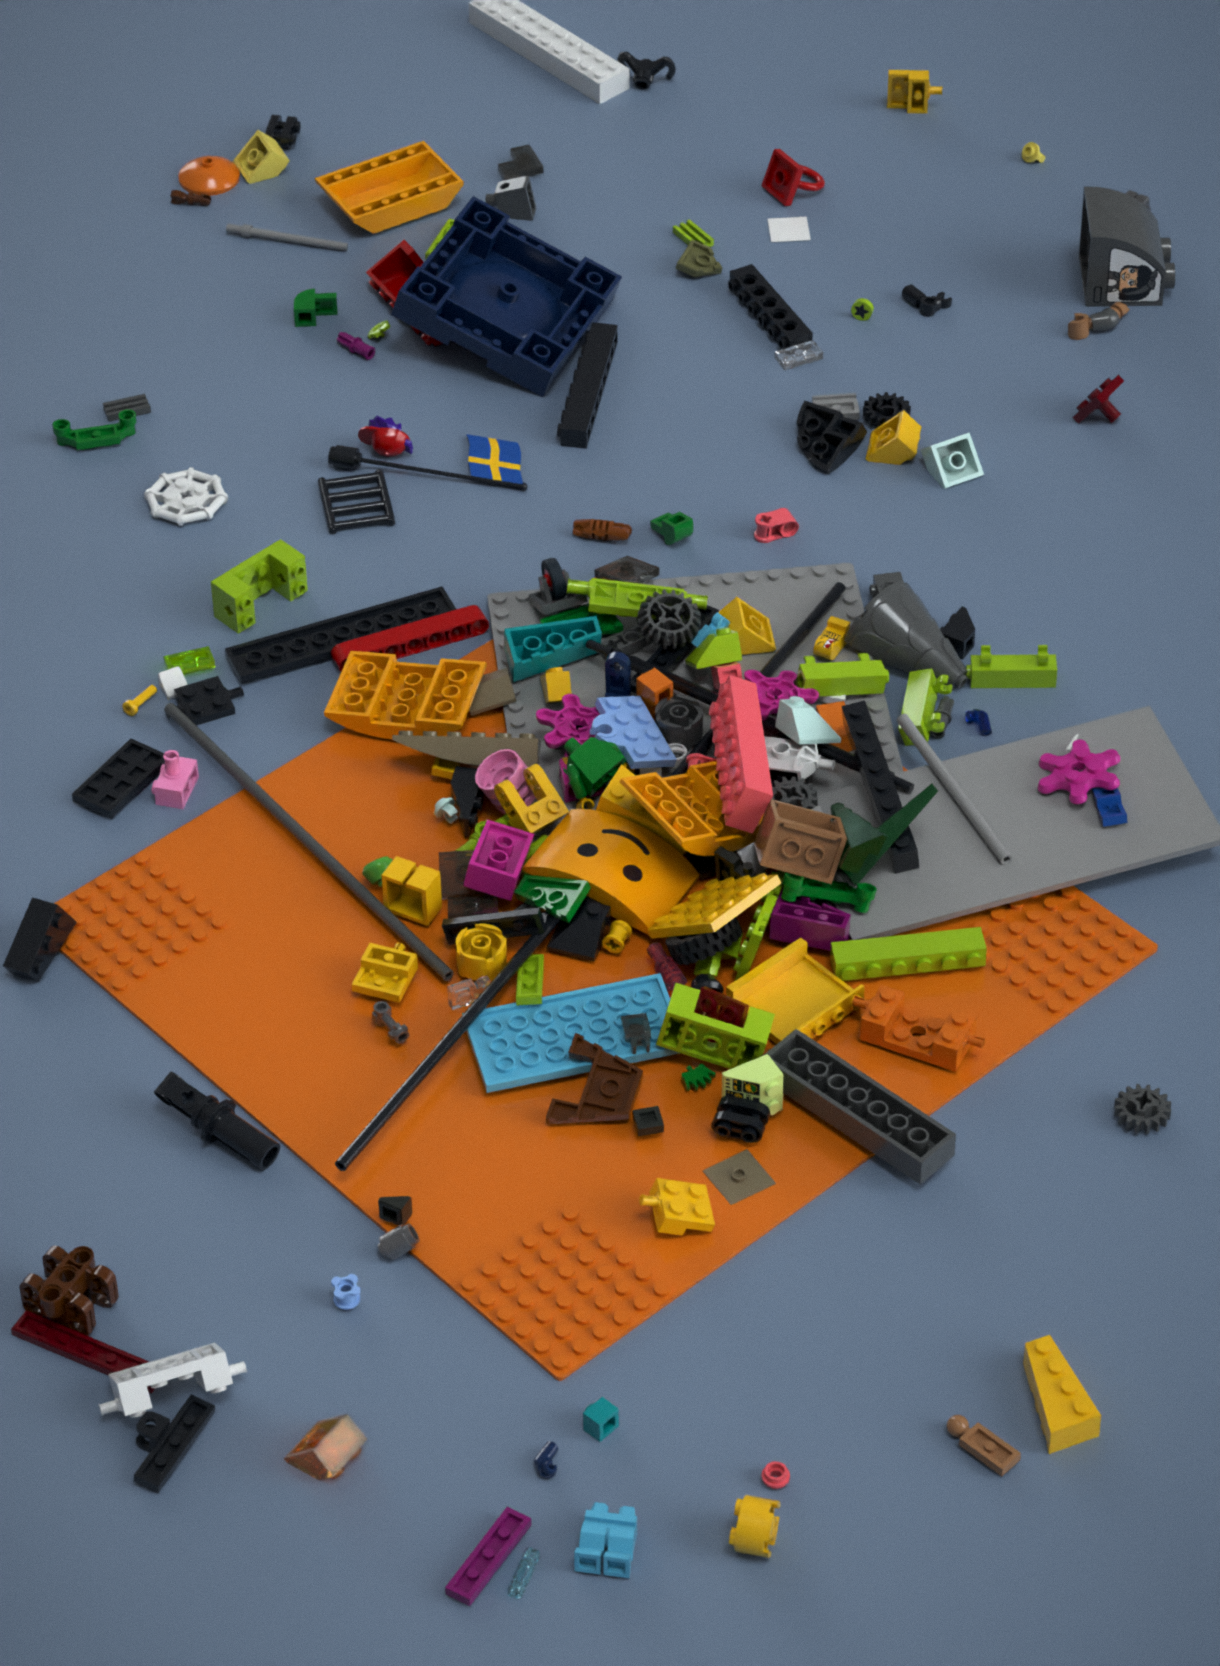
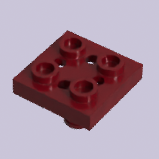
(1099, 400)
(730, 1011)

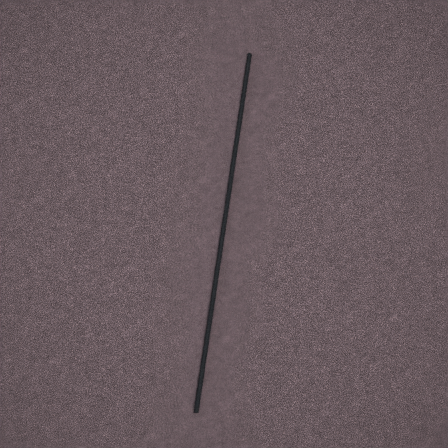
(534, 941)

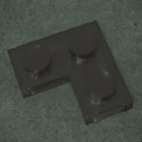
(523, 164)

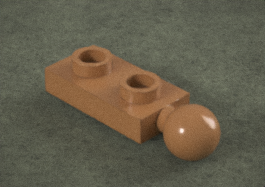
(983, 1444)

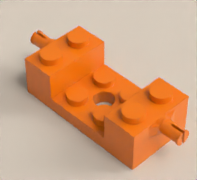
(892, 1026)

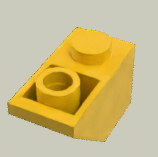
(555, 684)

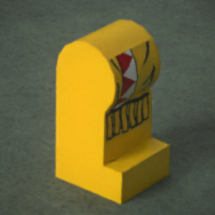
(832, 638)

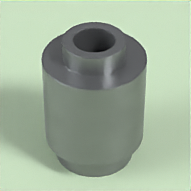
(398, 1241)

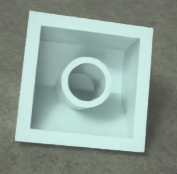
(952, 461)

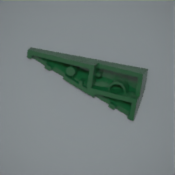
(893, 828)
(861, 838)

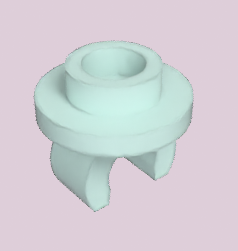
(446, 808)

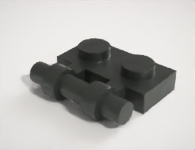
(728, 865)

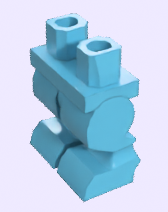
(608, 1531)

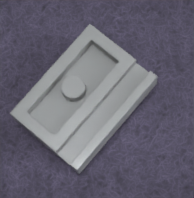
(844, 403)

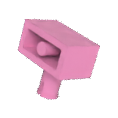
(175, 780)

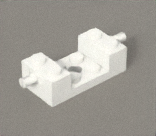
(206, 1362)

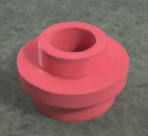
(775, 1469)

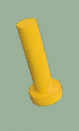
(130, 707)

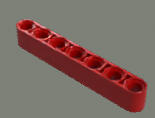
(417, 635)

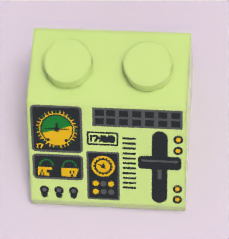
(756, 1081)

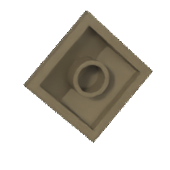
(493, 692)

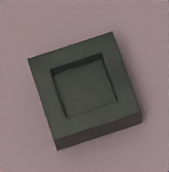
(648, 1121)

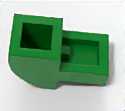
(673, 527)

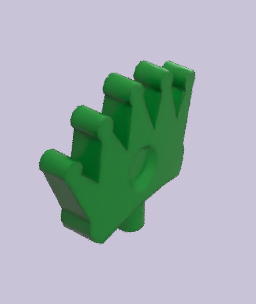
(697, 1076)

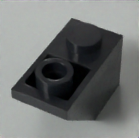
(960, 632)

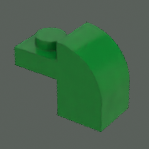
(309, 305)

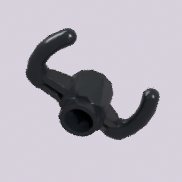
(645, 69)

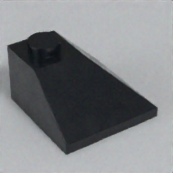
(584, 932)

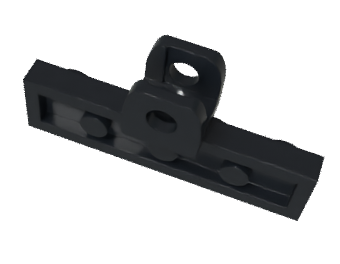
(168, 1440)

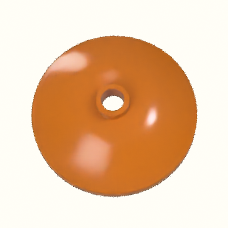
(209, 175)

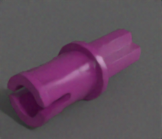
(356, 345)

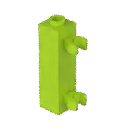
(1012, 670)
(843, 677)
(921, 701)

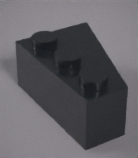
(38, 939)

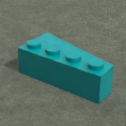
(548, 645)

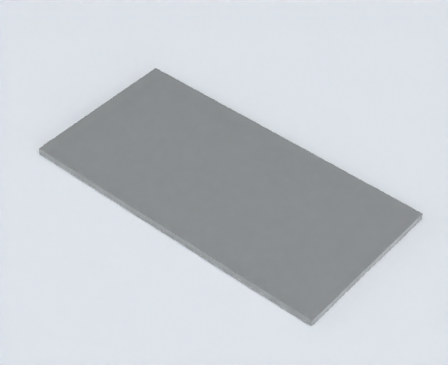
(1045, 834)

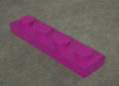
(488, 1556)

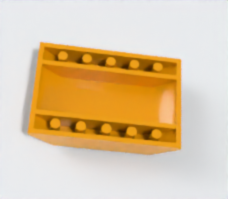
(392, 187)

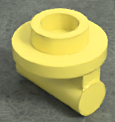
(1031, 153)

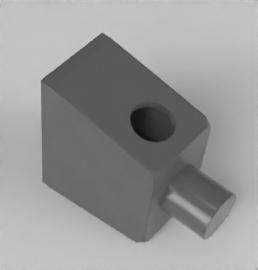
(514, 198)

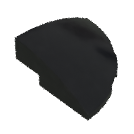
(827, 436)

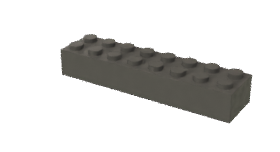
(862, 1107)

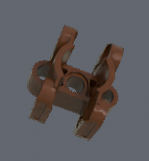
(70, 1288)

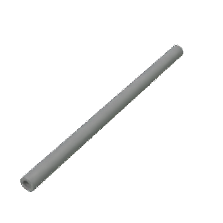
(954, 789)

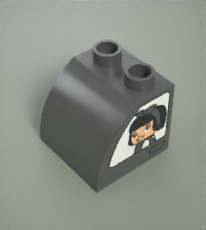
(1122, 251)

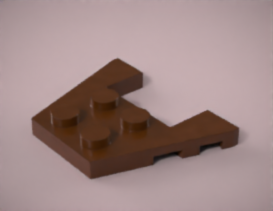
(608, 1090)

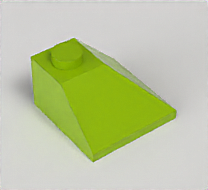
(716, 649)

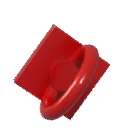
(784, 178)

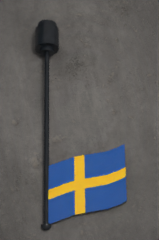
(488, 462)

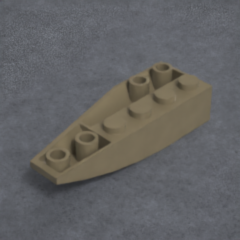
(471, 749)

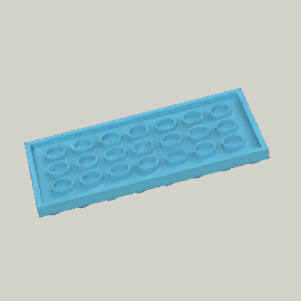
(532, 1042)

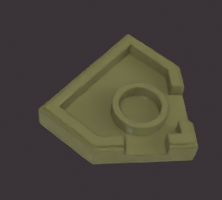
(698, 261)

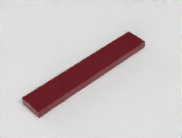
(74, 1345)

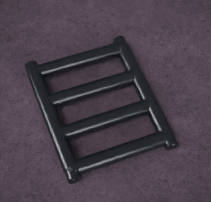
(381, 490)

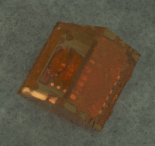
(327, 1447)

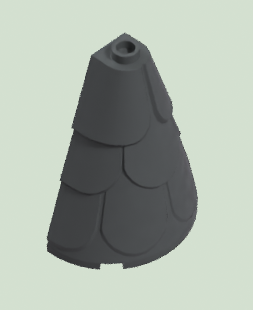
(905, 635)

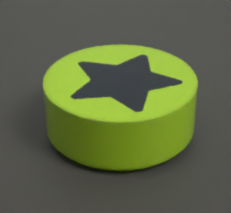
(862, 309)

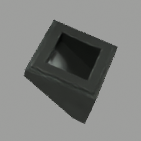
(395, 1209)

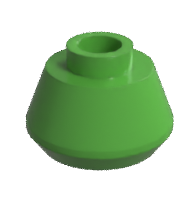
(375, 869)

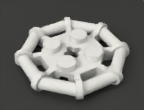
(195, 496)

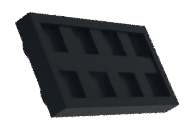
(119, 778)

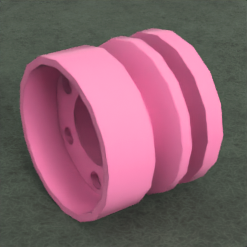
(499, 767)

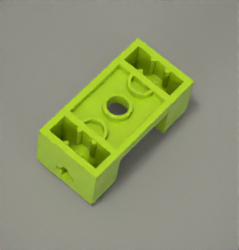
(274, 568)
(689, 1031)

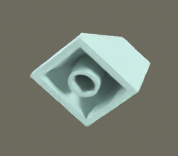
(803, 723)

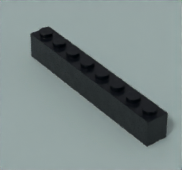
(588, 385)
(878, 781)

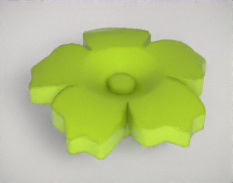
(378, 329)

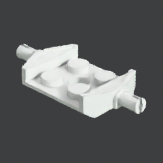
(796, 759)

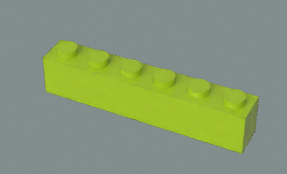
(908, 954)

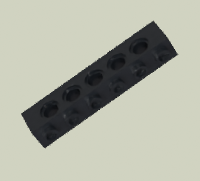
(768, 307)

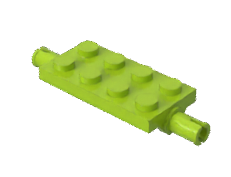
(623, 597)

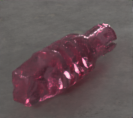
(666, 966)

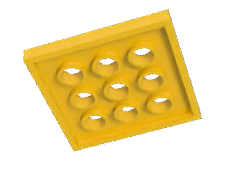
(713, 906)

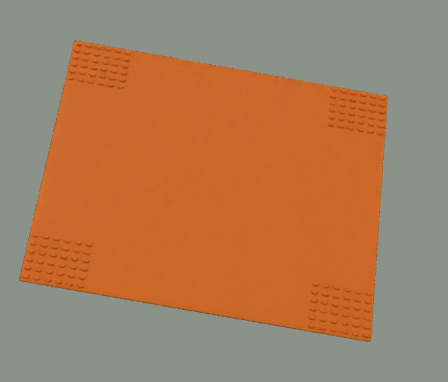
(247, 971)

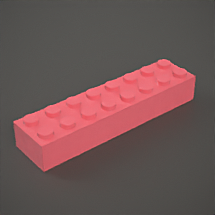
(740, 754)

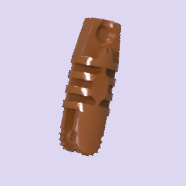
(601, 529)

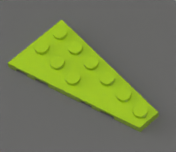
(757, 930)

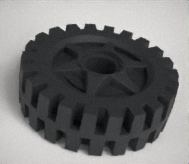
(697, 947)

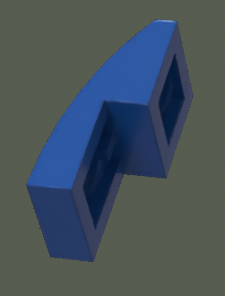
(1109, 806)

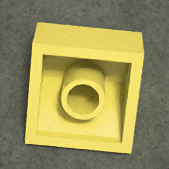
(261, 158)

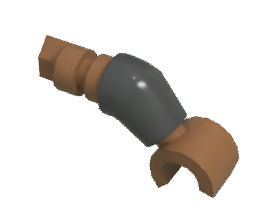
(1100, 321)

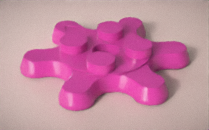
(781, 687)
(566, 720)
(1078, 783)

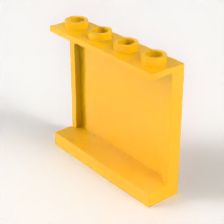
(796, 991)

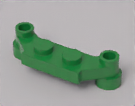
(95, 436)
(836, 892)

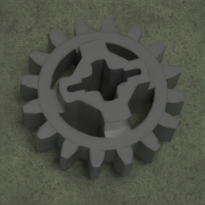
(794, 793)
(1142, 1109)

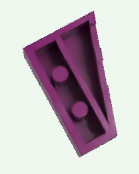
(809, 921)

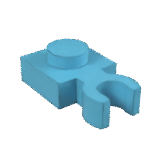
(717, 622)

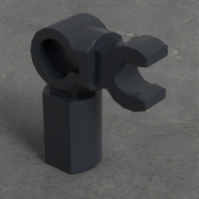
(927, 304)

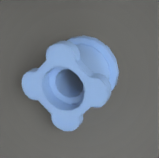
(346, 1292)

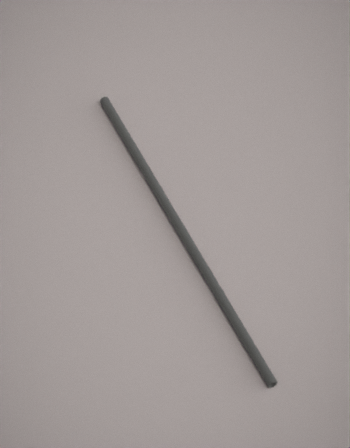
(310, 843)

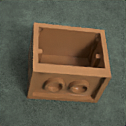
(800, 841)

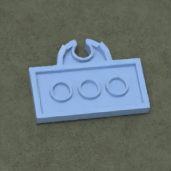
(633, 730)

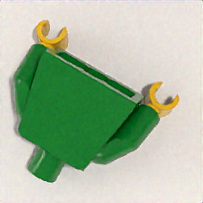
(592, 767)

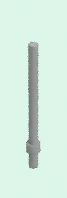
(249, 231)

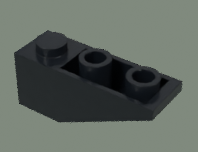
(467, 797)

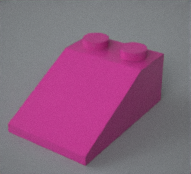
(498, 860)

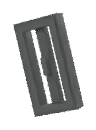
(136, 403)

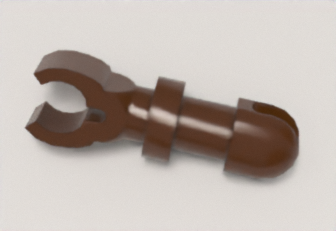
(180, 197)

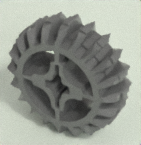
(670, 628)

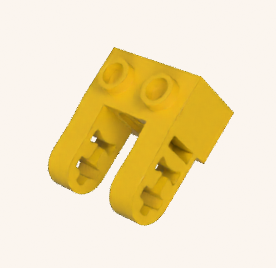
(539, 815)

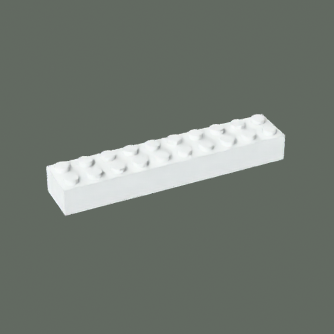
(551, 47)

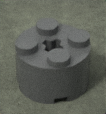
(680, 720)

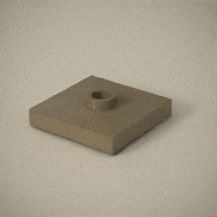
(739, 1177)

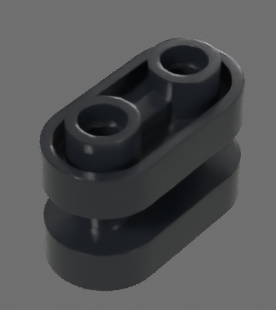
(289, 130)
(740, 1119)

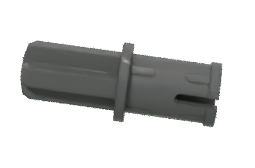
(945, 708)

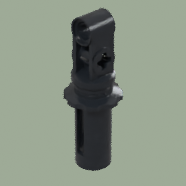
(218, 1121)

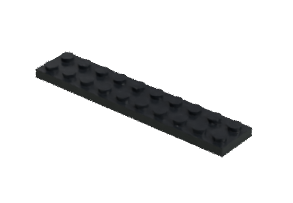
(316, 640)

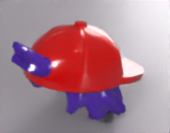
(385, 437)

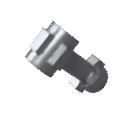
(382, 1017)

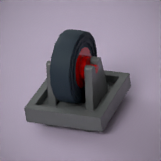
(553, 590)

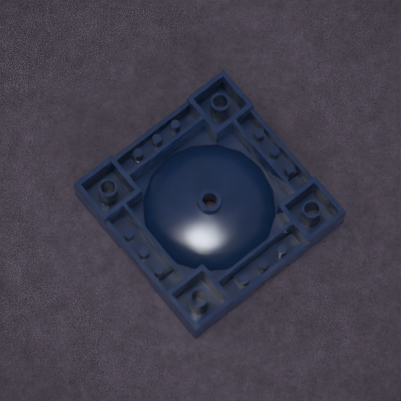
(506, 296)

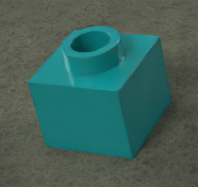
(600, 1419)

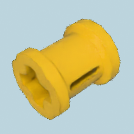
(618, 934)

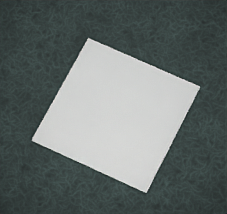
(788, 229)

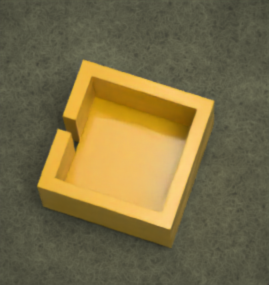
(412, 890)

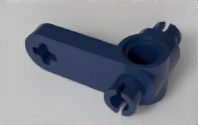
(617, 677)

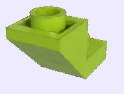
(712, 964)

